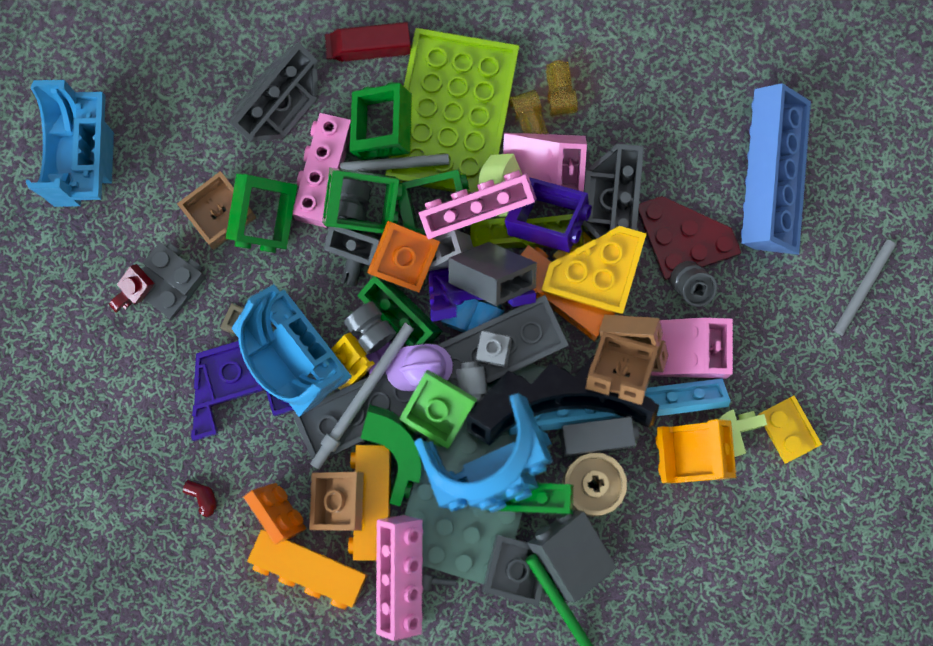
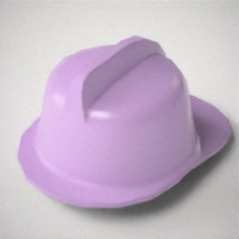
(414, 361)

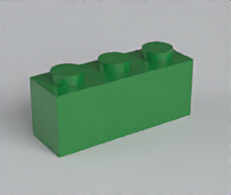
(398, 310)

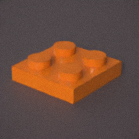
(403, 256)
(275, 512)

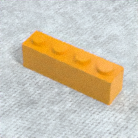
(376, 465)
(308, 569)

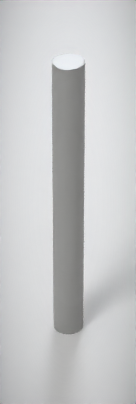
(396, 163)
(864, 287)

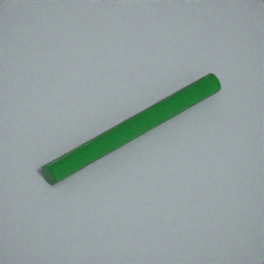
(558, 600)

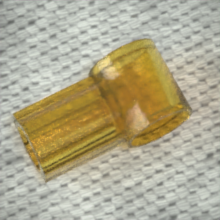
(560, 94)
(528, 112)

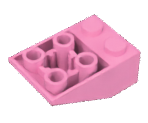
(550, 157)
(698, 348)

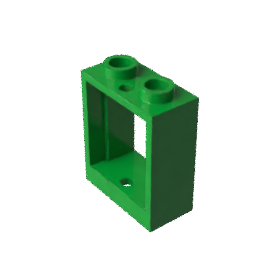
(387, 145)
(333, 195)
(406, 204)
(239, 211)

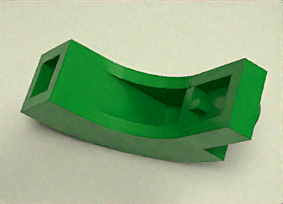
(386, 429)

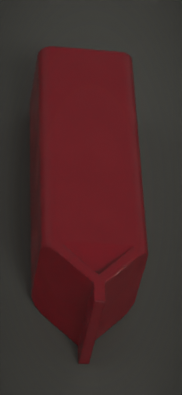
(368, 42)

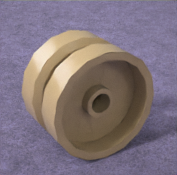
(610, 480)

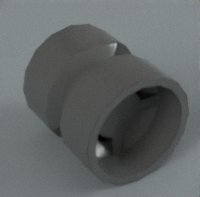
(353, 198)
(693, 283)
(369, 327)

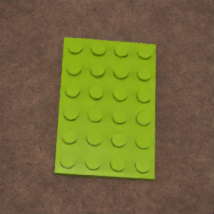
(457, 103)

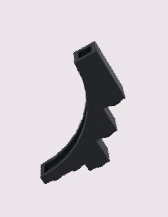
(550, 392)

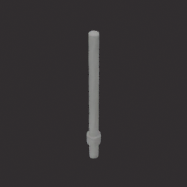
(331, 441)

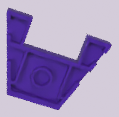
(446, 296)
(219, 378)

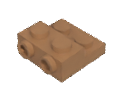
(336, 501)

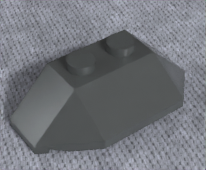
(278, 96)
(614, 189)

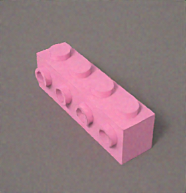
(327, 150)
(478, 205)
(399, 577)

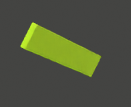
(495, 231)

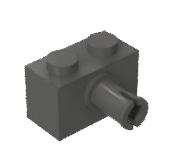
(355, 246)

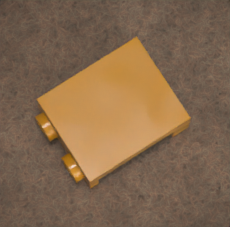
(696, 452)

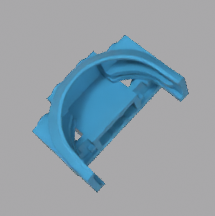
(74, 144)
(290, 355)
(497, 475)

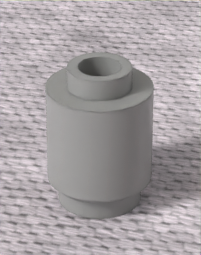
(472, 379)

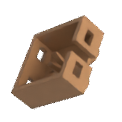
(209, 201)
(638, 328)
(625, 360)

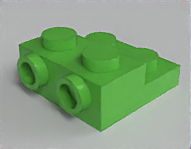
(437, 409)

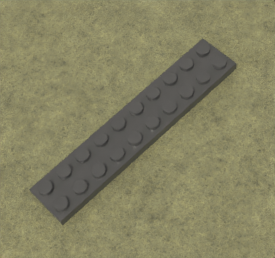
(533, 335)

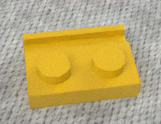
(352, 357)
(790, 429)

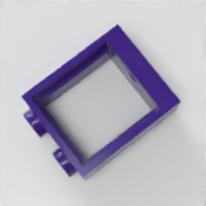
(555, 195)

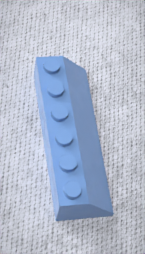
(776, 170)

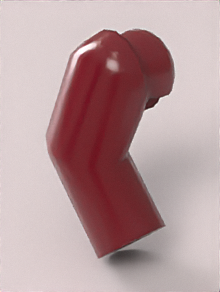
(204, 495)

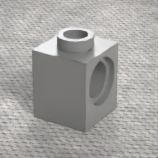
(494, 349)

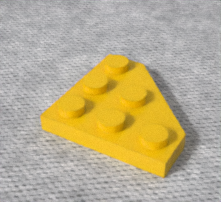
(598, 271)

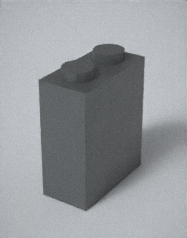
(492, 273)
(598, 437)
(572, 555)

